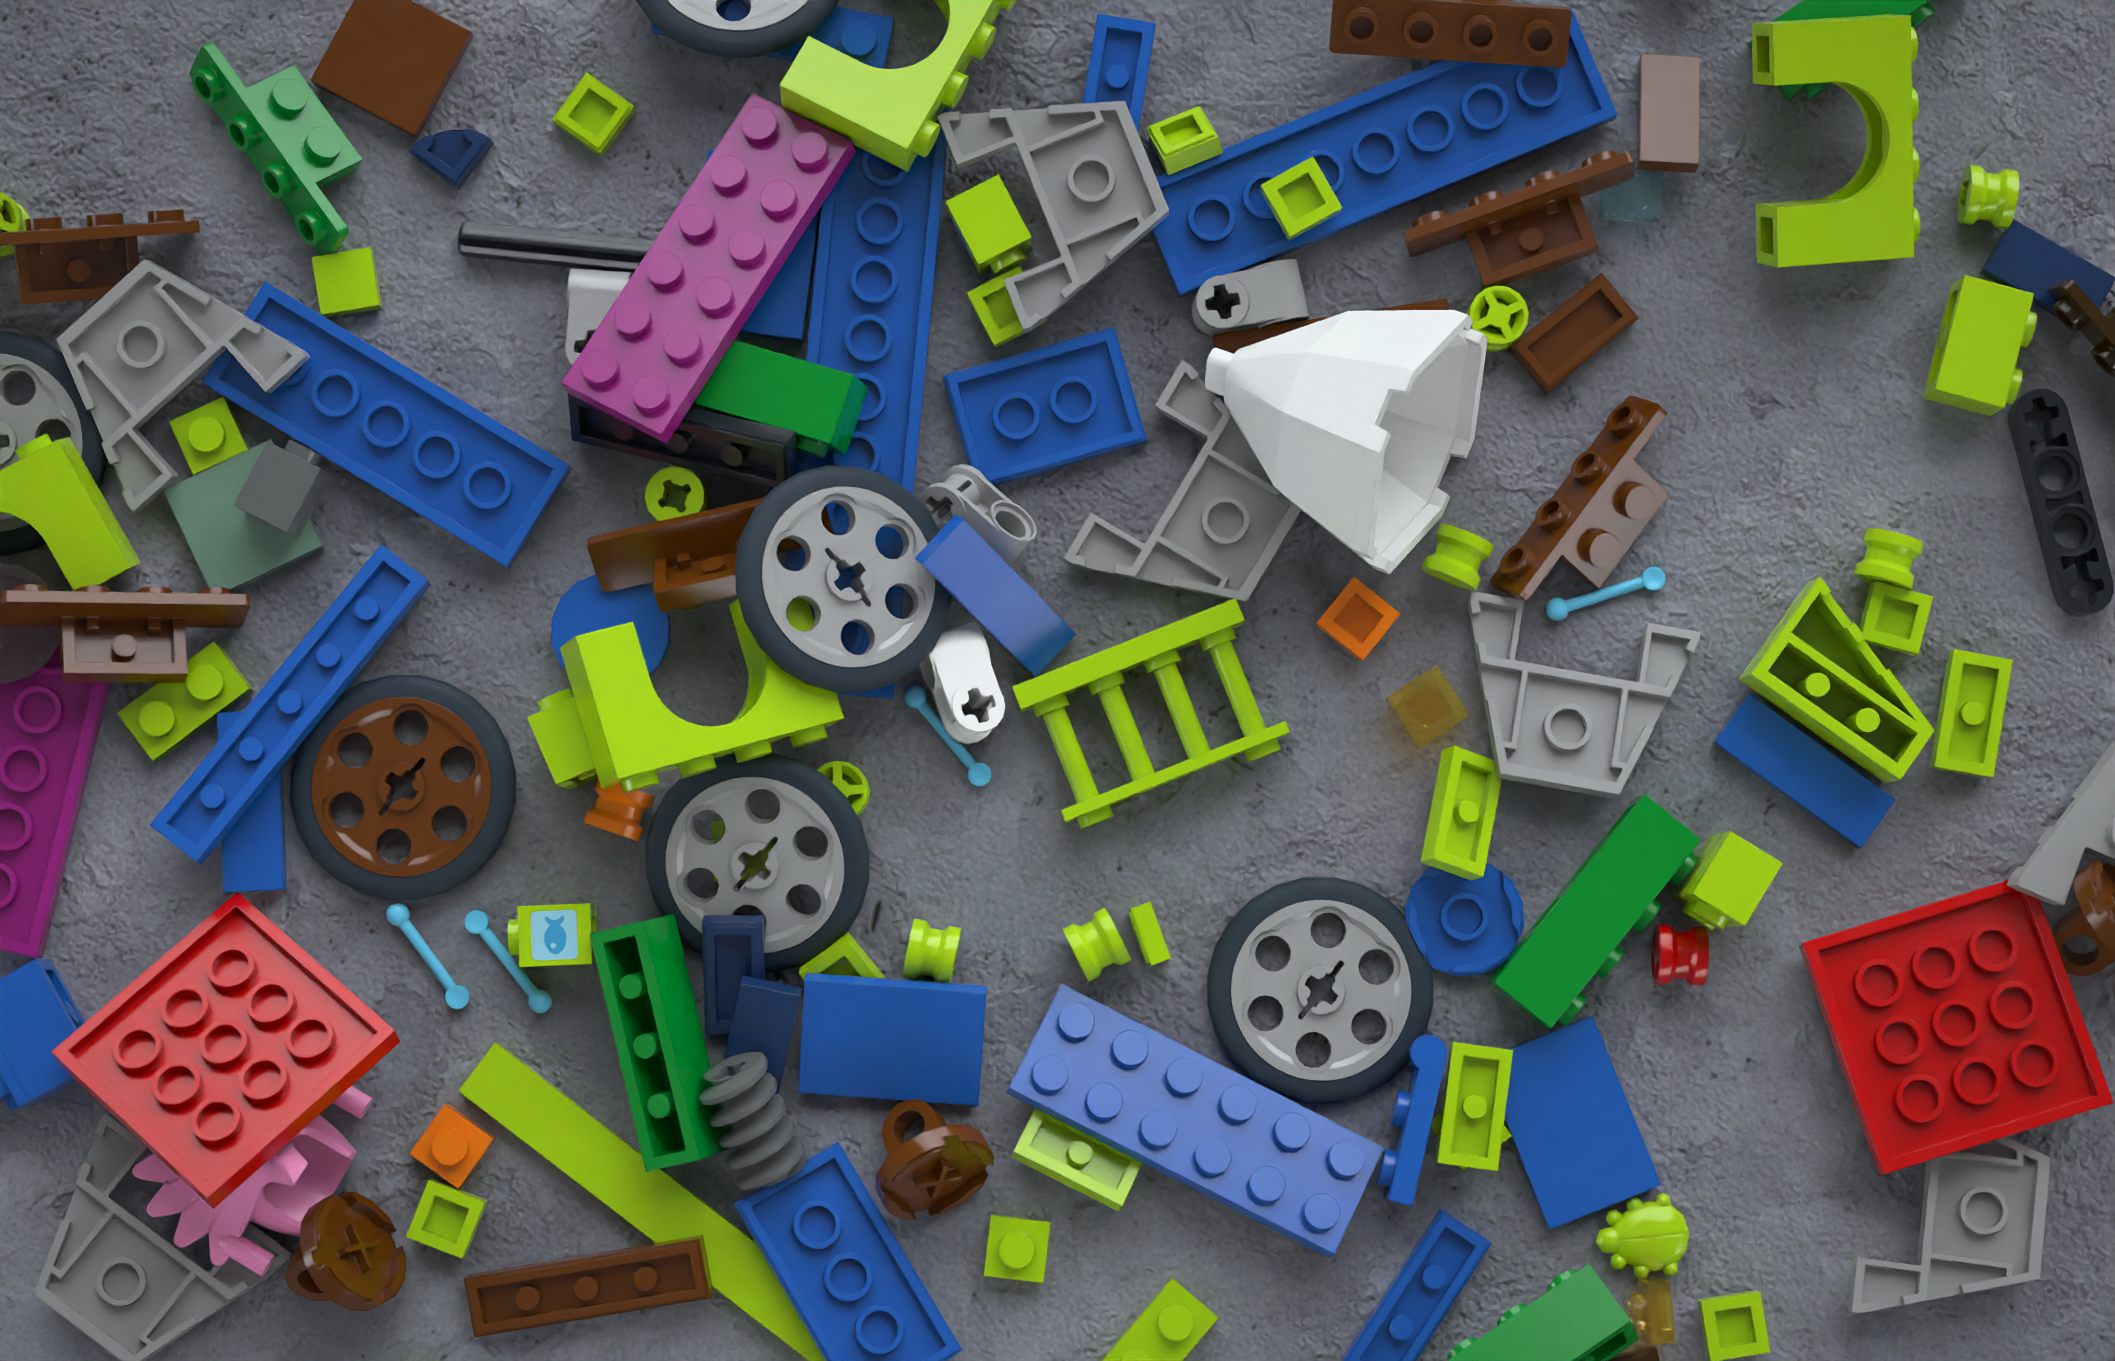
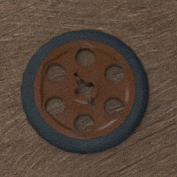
(433, 863)

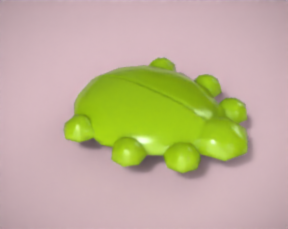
(1645, 1236)

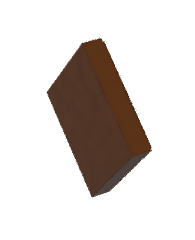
(392, 61)

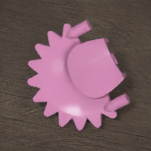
(271, 1197)

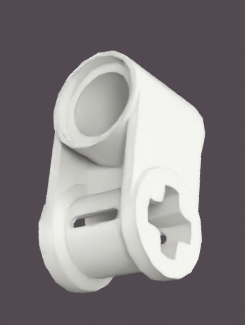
(962, 673)

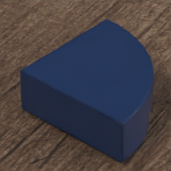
(452, 153)

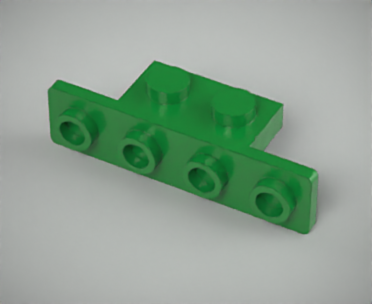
(286, 139)

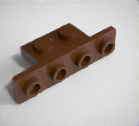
(1453, 30)
(1527, 228)
(83, 261)
(1594, 510)
(684, 556)
(123, 633)

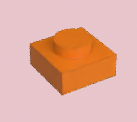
(1357, 619)
(452, 1145)

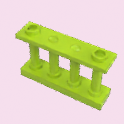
(1159, 655)

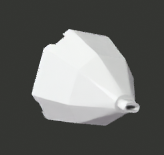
(1360, 419)

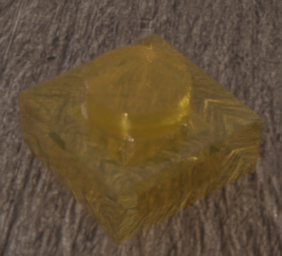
(1427, 706)
(1652, 1310)

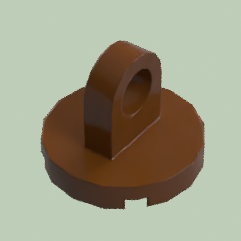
(2092, 918)
(932, 1169)
(347, 1254)

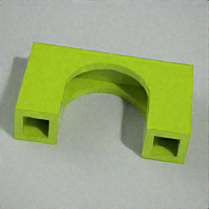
(891, 109)
(1875, 209)
(65, 506)
(638, 736)

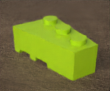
(1837, 687)

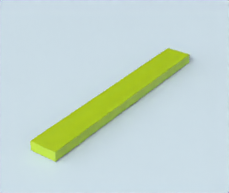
(617, 1177)

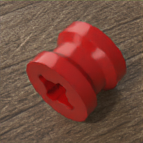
(1679, 955)

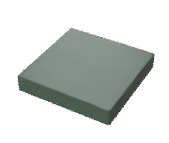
(226, 541)

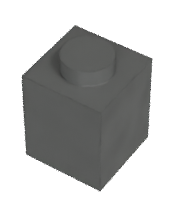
(284, 487)

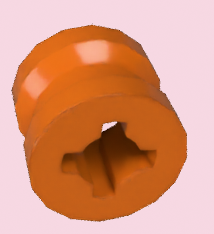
(619, 811)

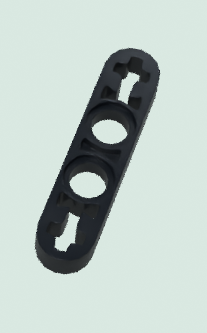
(2071, 500)

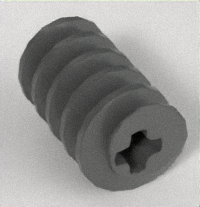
(754, 1119)

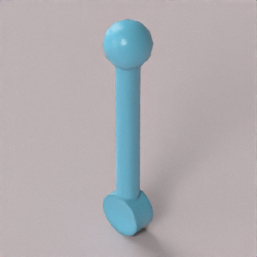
(1650, 580)
(978, 773)
(478, 923)
(456, 995)

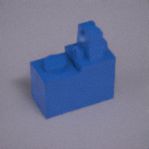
(33, 1021)

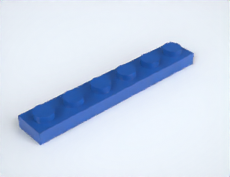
(290, 705)

